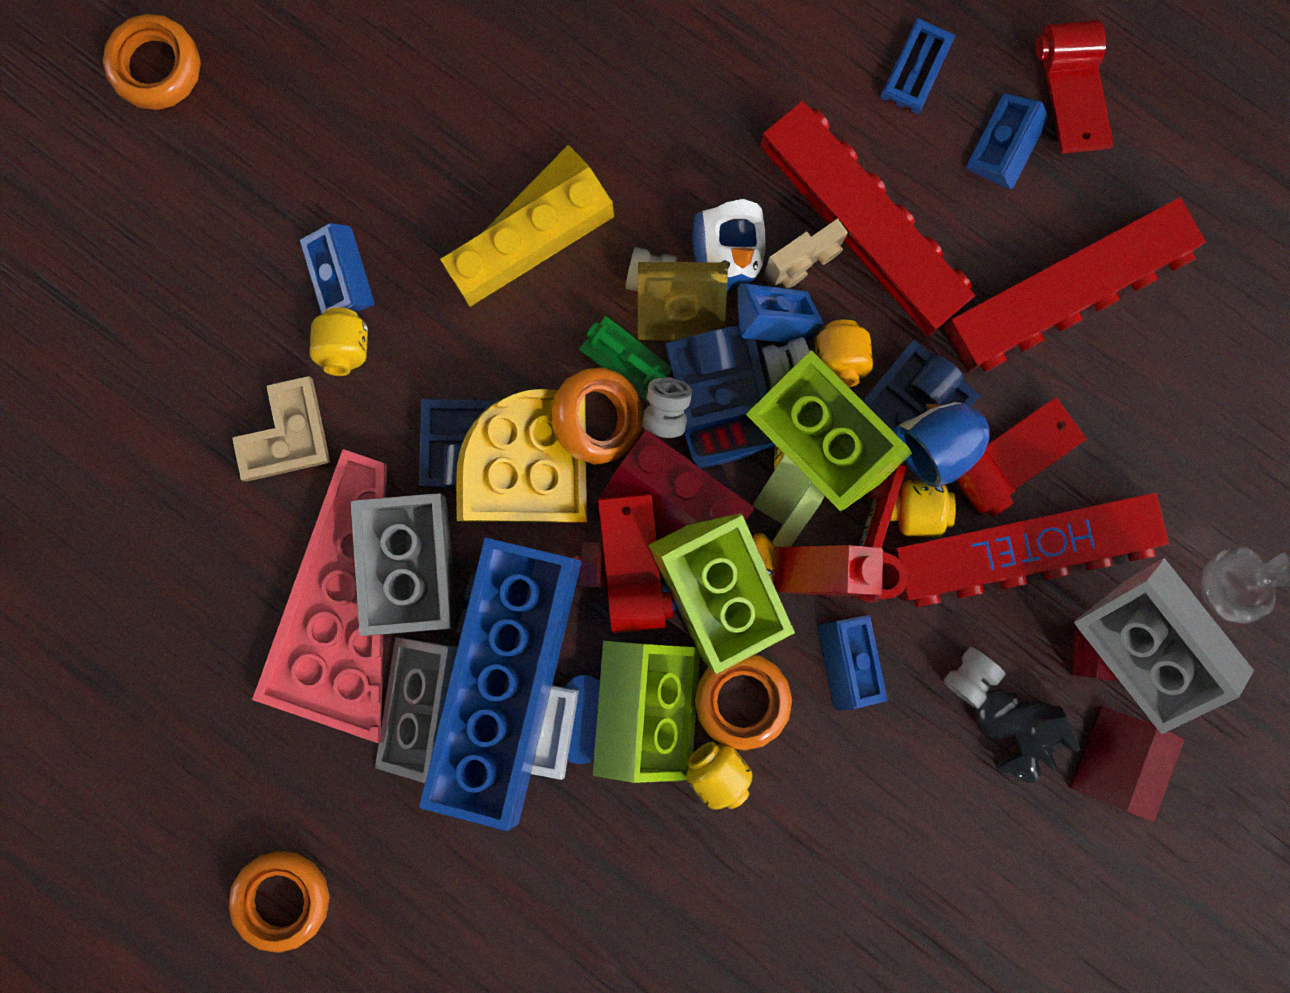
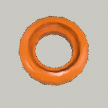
(130, 36)
(566, 418)
(751, 736)
(243, 908)

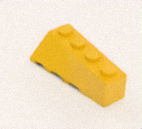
(540, 222)

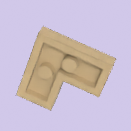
(790, 263)
(294, 442)

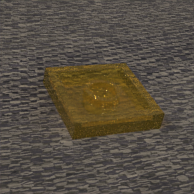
(680, 299)

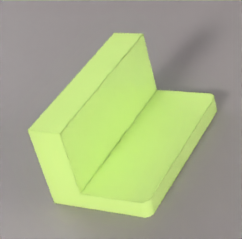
(789, 500)

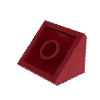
(1126, 763)

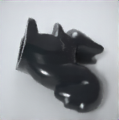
(1035, 728)

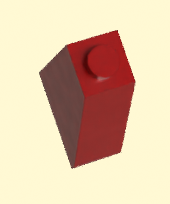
(828, 570)

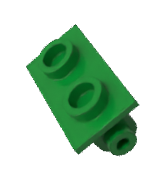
(620, 352)

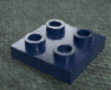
(721, 373)
(915, 381)
(442, 434)

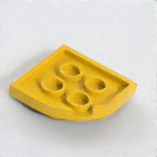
(516, 466)

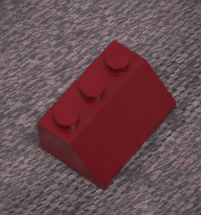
(678, 487)

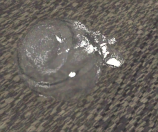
(1242, 585)

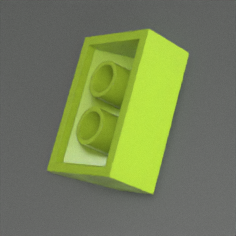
(828, 432)
(722, 590)
(646, 712)

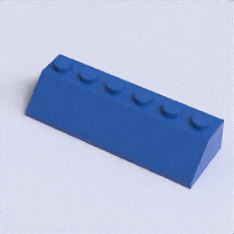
(500, 684)

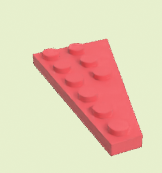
(317, 657)

